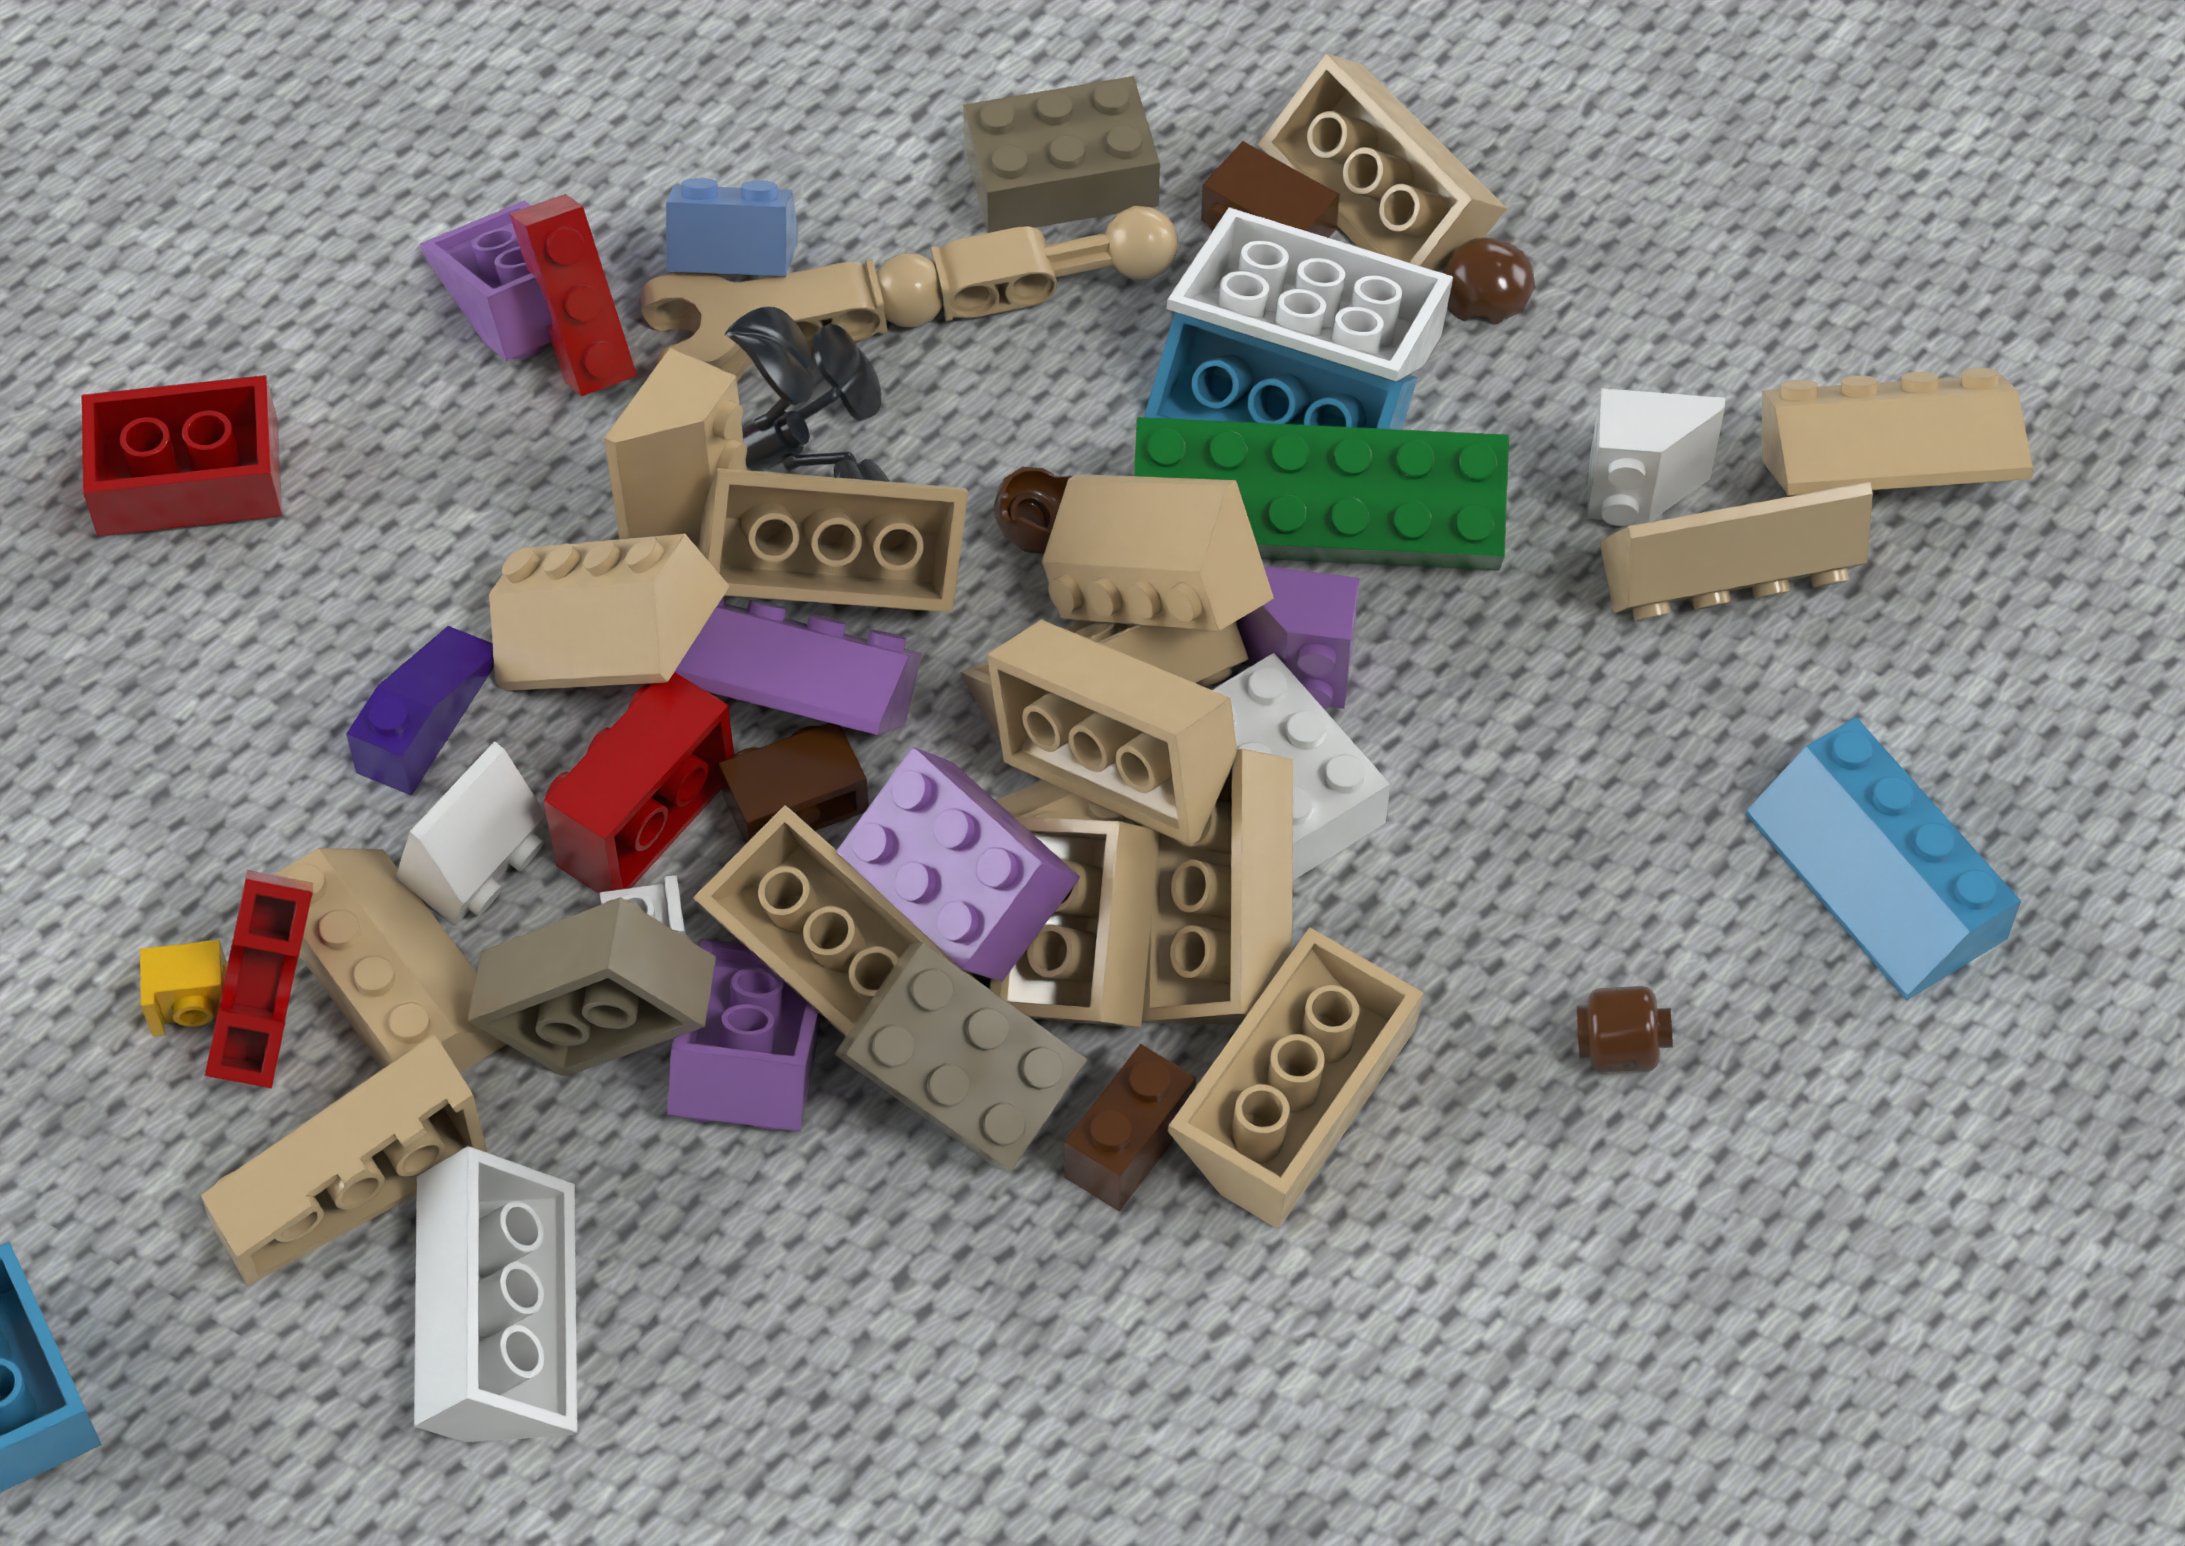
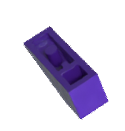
(418, 709)

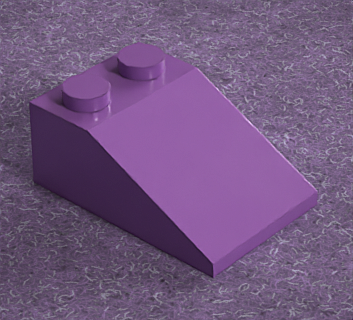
(491, 283)
(752, 1054)

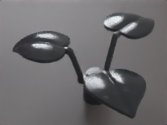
(783, 360)

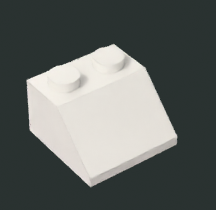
(1649, 452)
(473, 838)

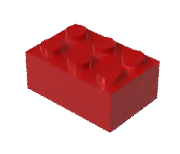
(180, 455)
(639, 784)

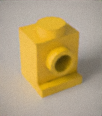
(181, 984)

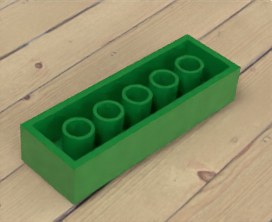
(1347, 488)

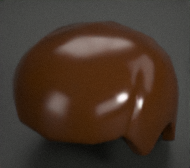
(1489, 280)
(1028, 507)

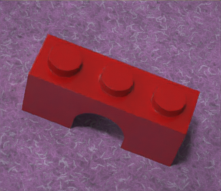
(573, 282)
(259, 979)

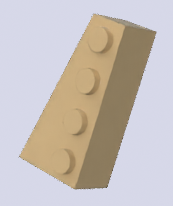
(345, 1162)

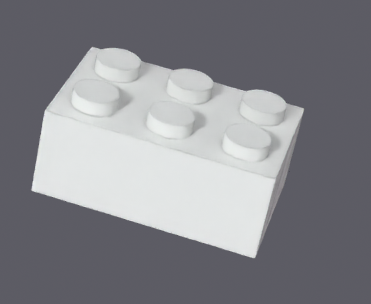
(1334, 784)

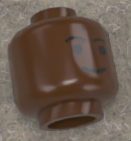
(1623, 1030)

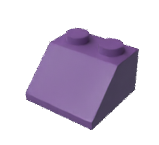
(1307, 629)

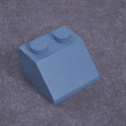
(730, 228)

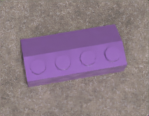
(804, 666)

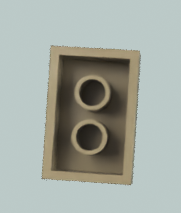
(1061, 154)
(592, 987)
(961, 1056)

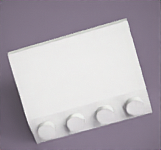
(1315, 295)

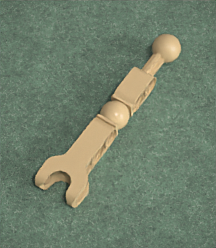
(963, 279)

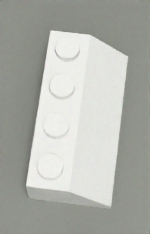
(494, 1301)

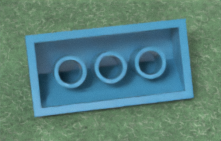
(1242, 378)
(1884, 859)

